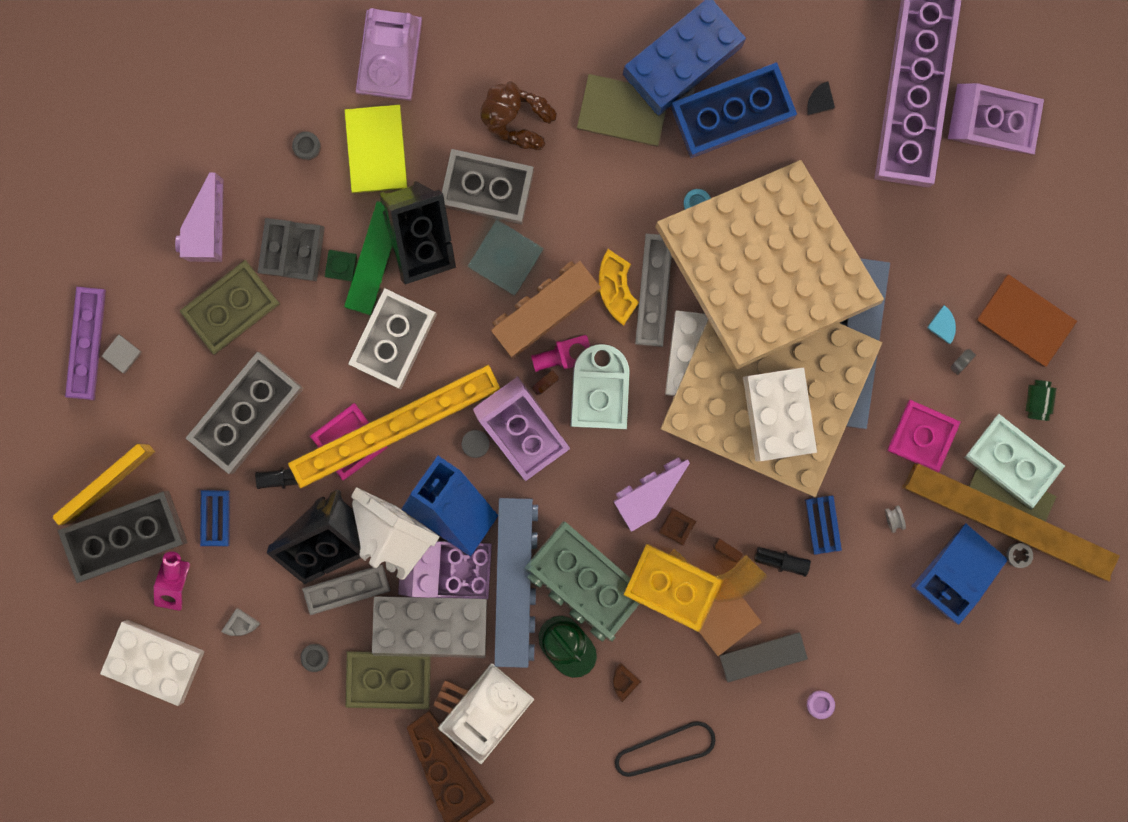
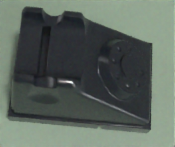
(418, 231)
(319, 540)

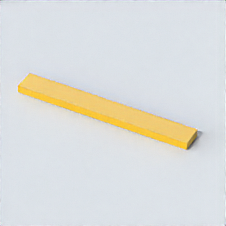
(394, 426)

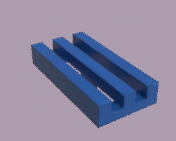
(215, 518)
(834, 524)

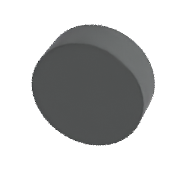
(306, 146)
(963, 361)
(475, 444)
(314, 657)

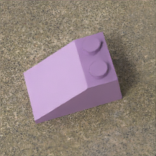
(995, 118)
(203, 228)
(521, 428)

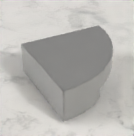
(240, 624)

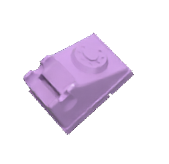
(389, 54)

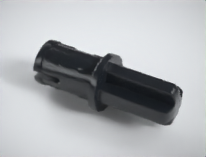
(275, 478)
(782, 561)

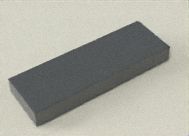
(763, 657)

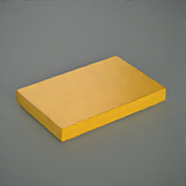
(673, 587)

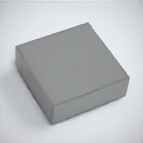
(121, 354)

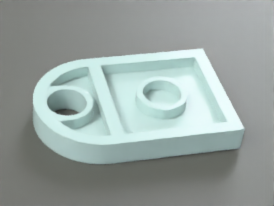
(599, 391)

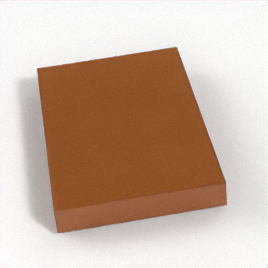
(1026, 320)

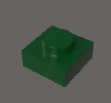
(340, 265)

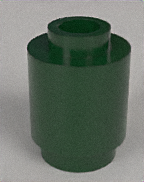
(1040, 400)

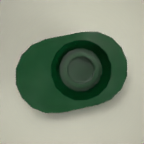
(567, 646)

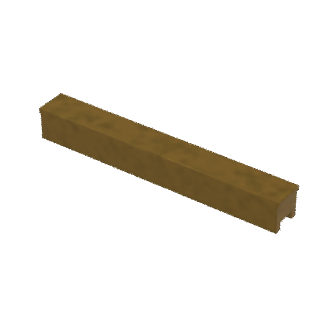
(1011, 522)

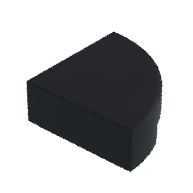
(820, 100)

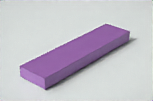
(85, 343)

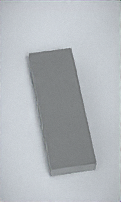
(346, 589)

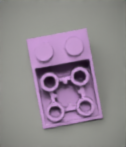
(645, 502)
(449, 573)

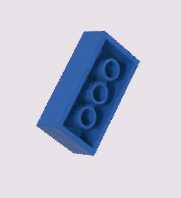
(684, 56)
(733, 110)

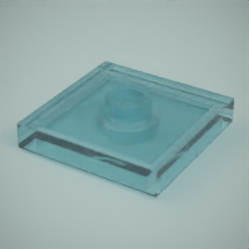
(505, 257)

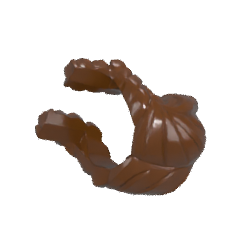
(502, 107)

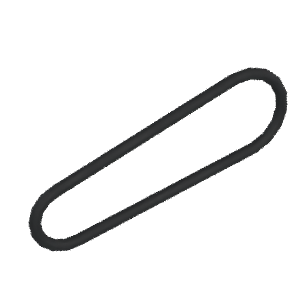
(671, 762)

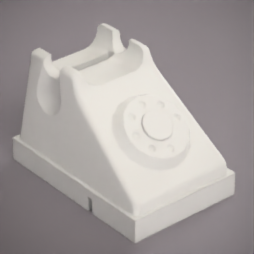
(389, 534)
(486, 713)

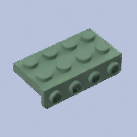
(583, 581)

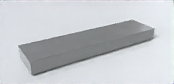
(653, 292)

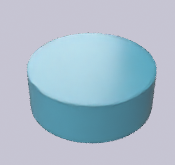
(695, 197)

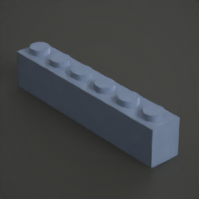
(870, 324)
(513, 587)

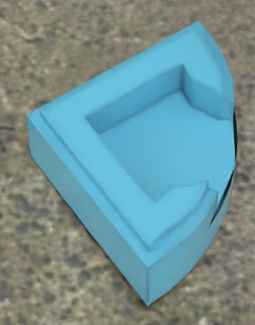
(943, 325)

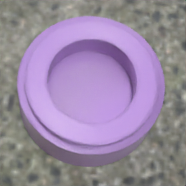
(820, 704)

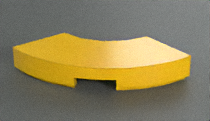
(614, 287)

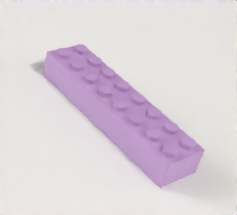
(917, 91)

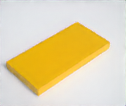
(103, 484)

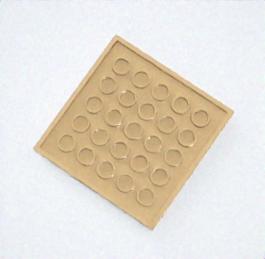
(769, 263)
(714, 411)

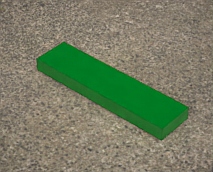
(370, 265)

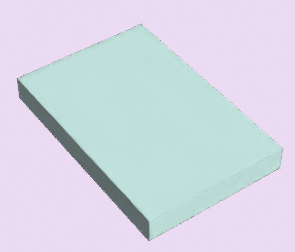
(1014, 461)

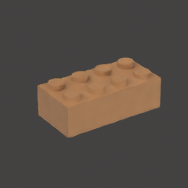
(546, 309)

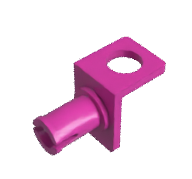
(559, 355)
(171, 581)

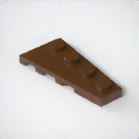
(450, 777)

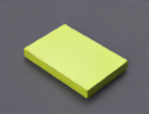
(376, 148)

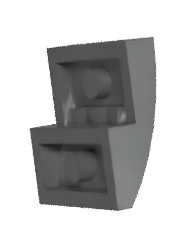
(291, 249)

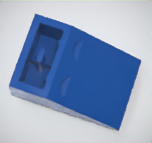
(451, 506)
(960, 574)

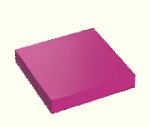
(342, 424)
(923, 436)

